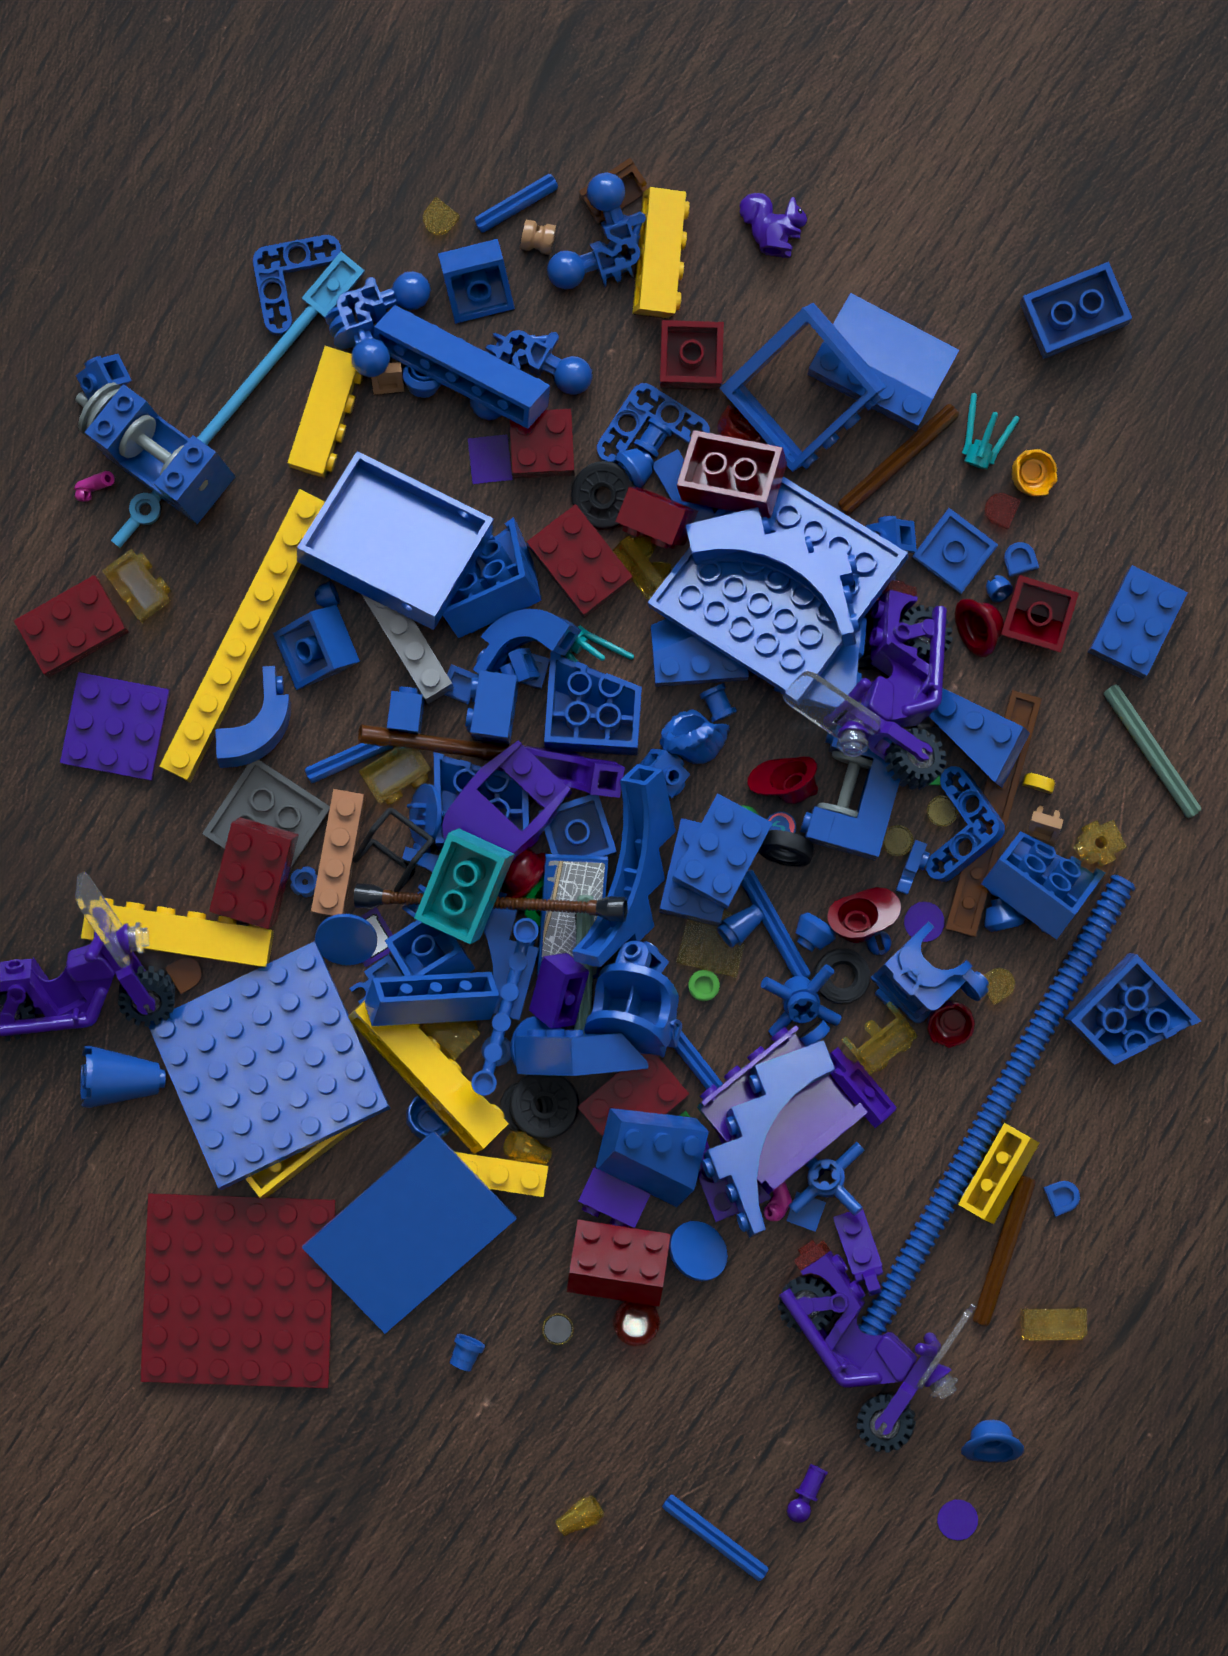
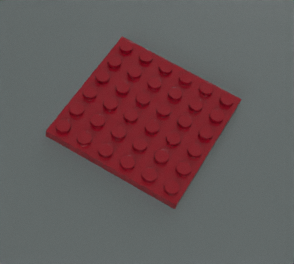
(235, 1292)

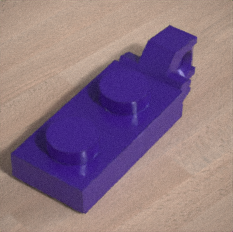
(861, 1088)
(860, 1249)

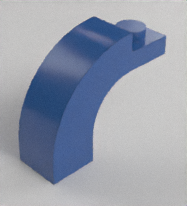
(520, 628)
(256, 739)

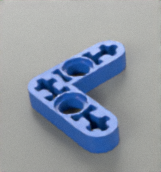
(276, 274)
(641, 414)
(973, 831)

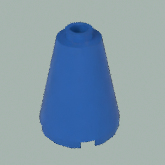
(117, 1077)

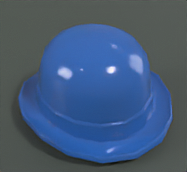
(992, 1443)

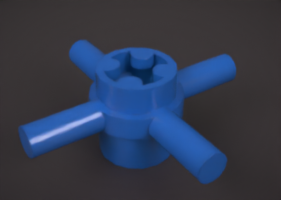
(801, 999)
(836, 1189)

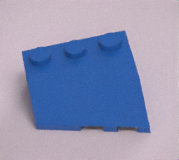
(496, 585)
(1041, 883)
(653, 1152)

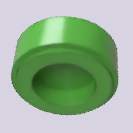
(703, 985)

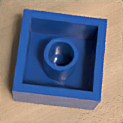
(580, 829)
(428, 951)

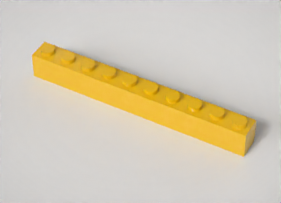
(241, 641)

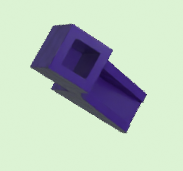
(582, 773)

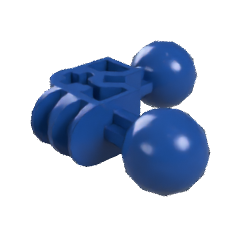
(605, 194)
(370, 355)
(570, 374)

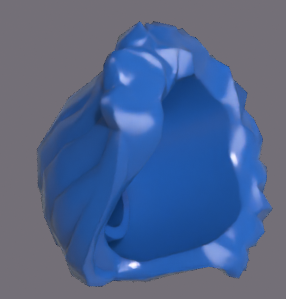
(693, 737)

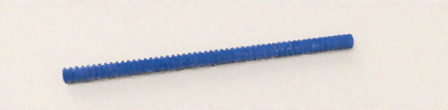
(997, 1105)

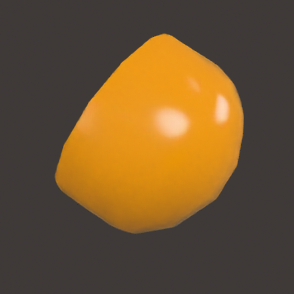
(1034, 472)

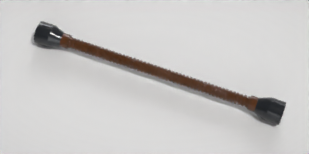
(609, 908)

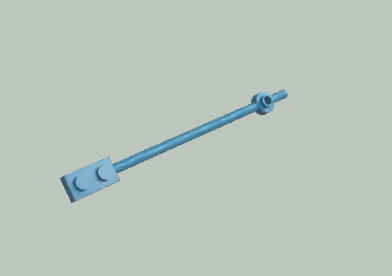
(320, 298)

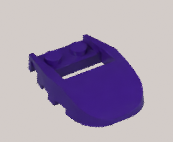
(481, 818)

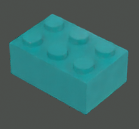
(464, 886)

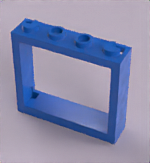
(762, 421)

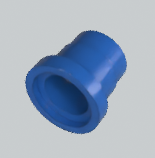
(466, 1352)

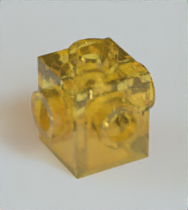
(1108, 835)

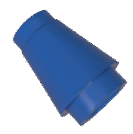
(740, 925)

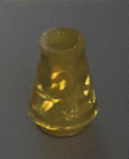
(525, 1148)
(581, 1515)

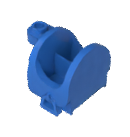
(918, 986)
(636, 1002)

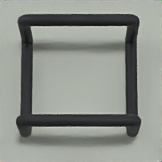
(368, 842)

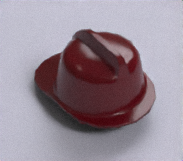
(786, 778)
(864, 914)

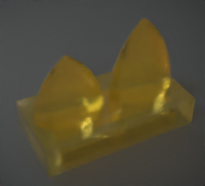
(634, 556)

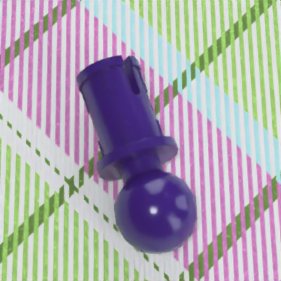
(799, 1508)

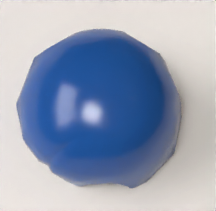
(424, 1120)

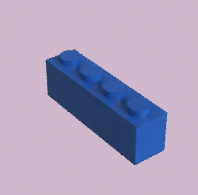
(431, 998)

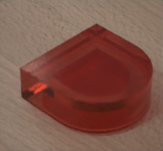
(1001, 509)

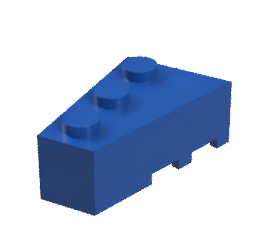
(981, 734)

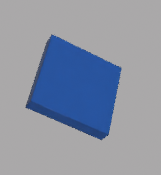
(954, 551)

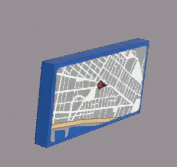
(565, 880)

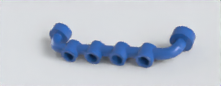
(525, 932)

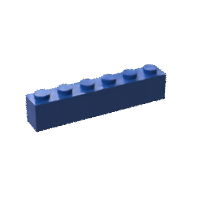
(462, 366)

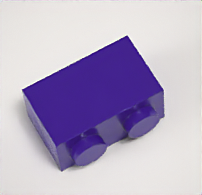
(559, 990)
(614, 1198)

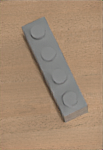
(412, 651)

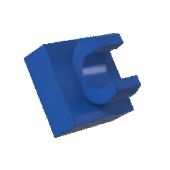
(522, 665)

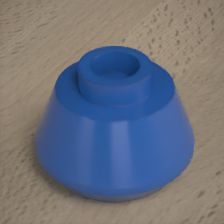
(418, 383)
(636, 464)
(1002, 916)
(813, 932)

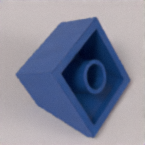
(476, 281)
(316, 646)

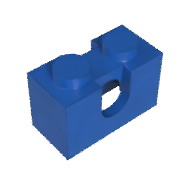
(406, 710)

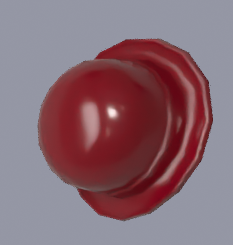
(978, 626)
(523, 874)

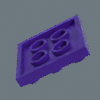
(115, 726)

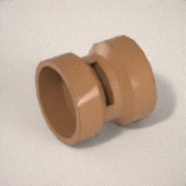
(538, 237)

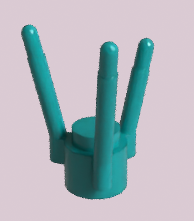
(980, 452)
(581, 643)

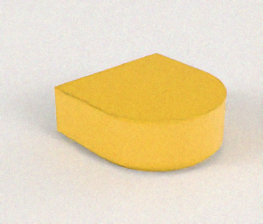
(1038, 782)

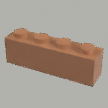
(338, 853)

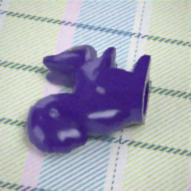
(771, 229)

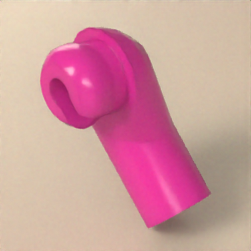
(93, 483)
(778, 1204)

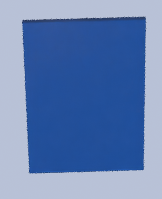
(409, 1232)

